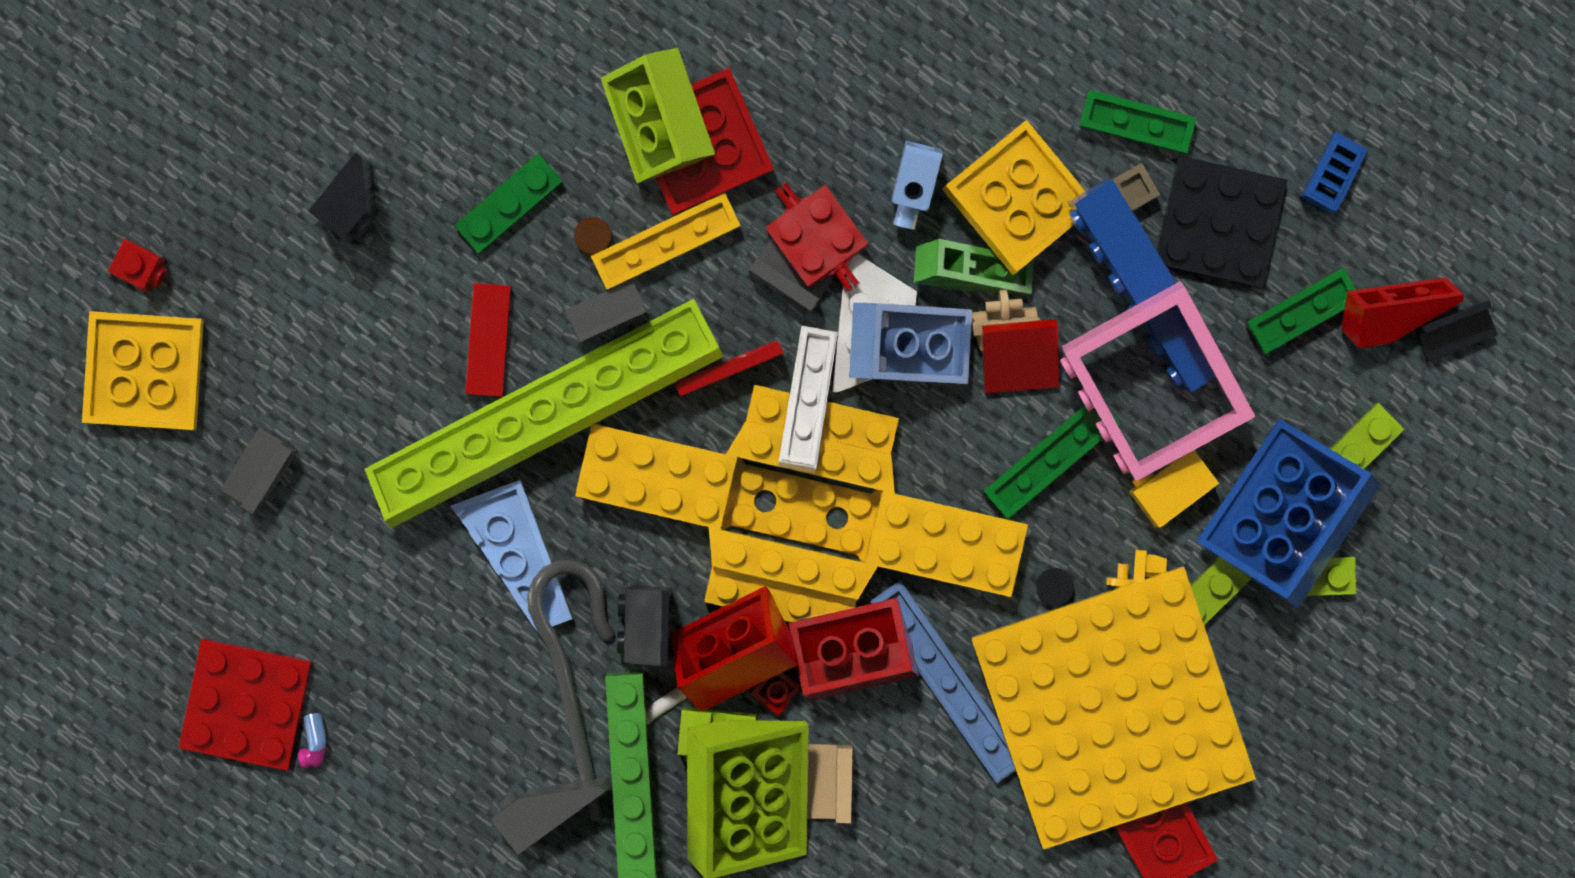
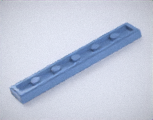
(953, 687)

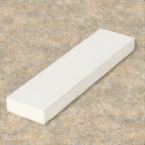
(808, 399)

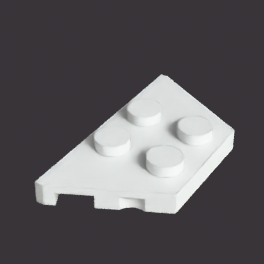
(874, 287)

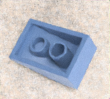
(910, 343)

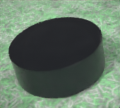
(1054, 586)

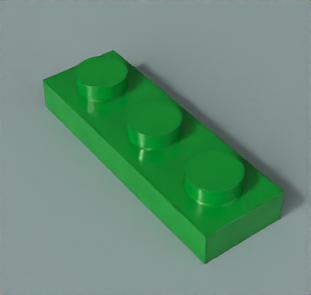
(1137, 122)
(508, 203)
(1300, 311)

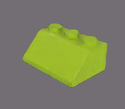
(657, 115)

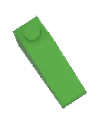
(968, 268)

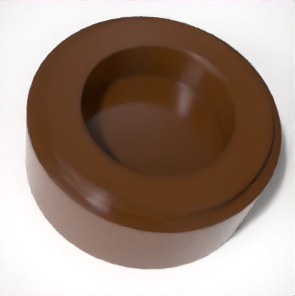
(592, 235)

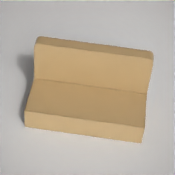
(829, 782)

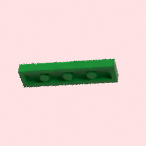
(1045, 462)

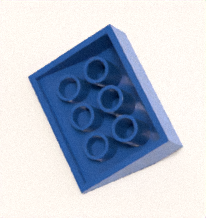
(1289, 512)

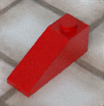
(1391, 311)

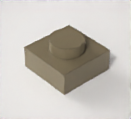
(1136, 186)

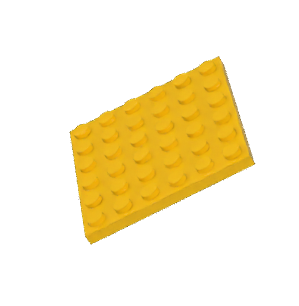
(1113, 707)

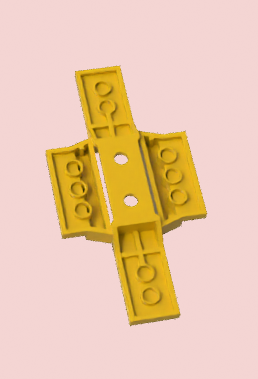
(805, 583)

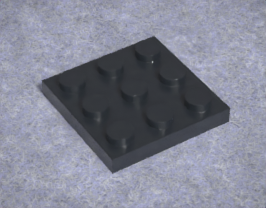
(1220, 221)

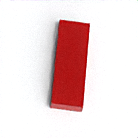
(488, 339)
(729, 368)

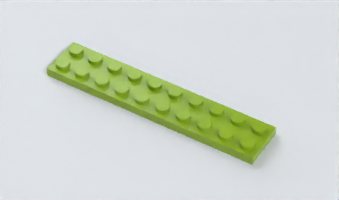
(542, 413)

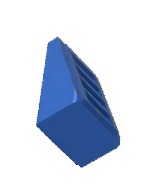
(1320, 199)

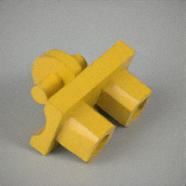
(1145, 566)

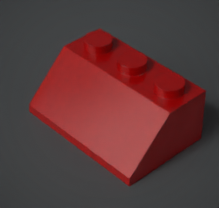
(732, 649)
(853, 649)

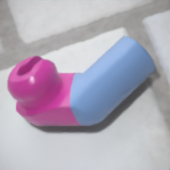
(316, 742)

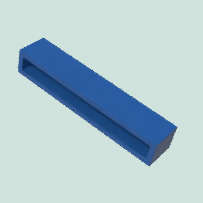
(1139, 275)

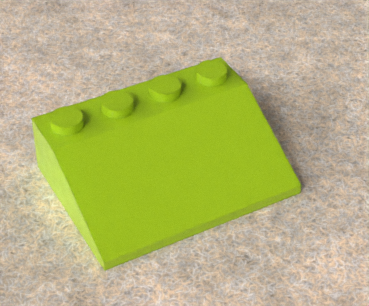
(746, 794)

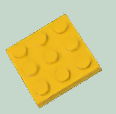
(1016, 197)
(142, 370)

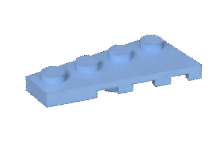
(514, 545)

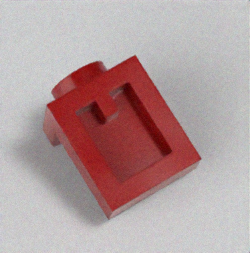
(138, 266)

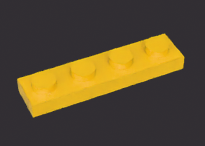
(665, 241)

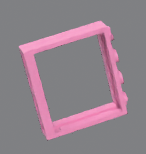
(1123, 323)

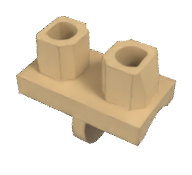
(1000, 313)

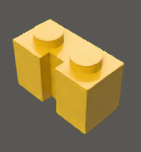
(1173, 488)

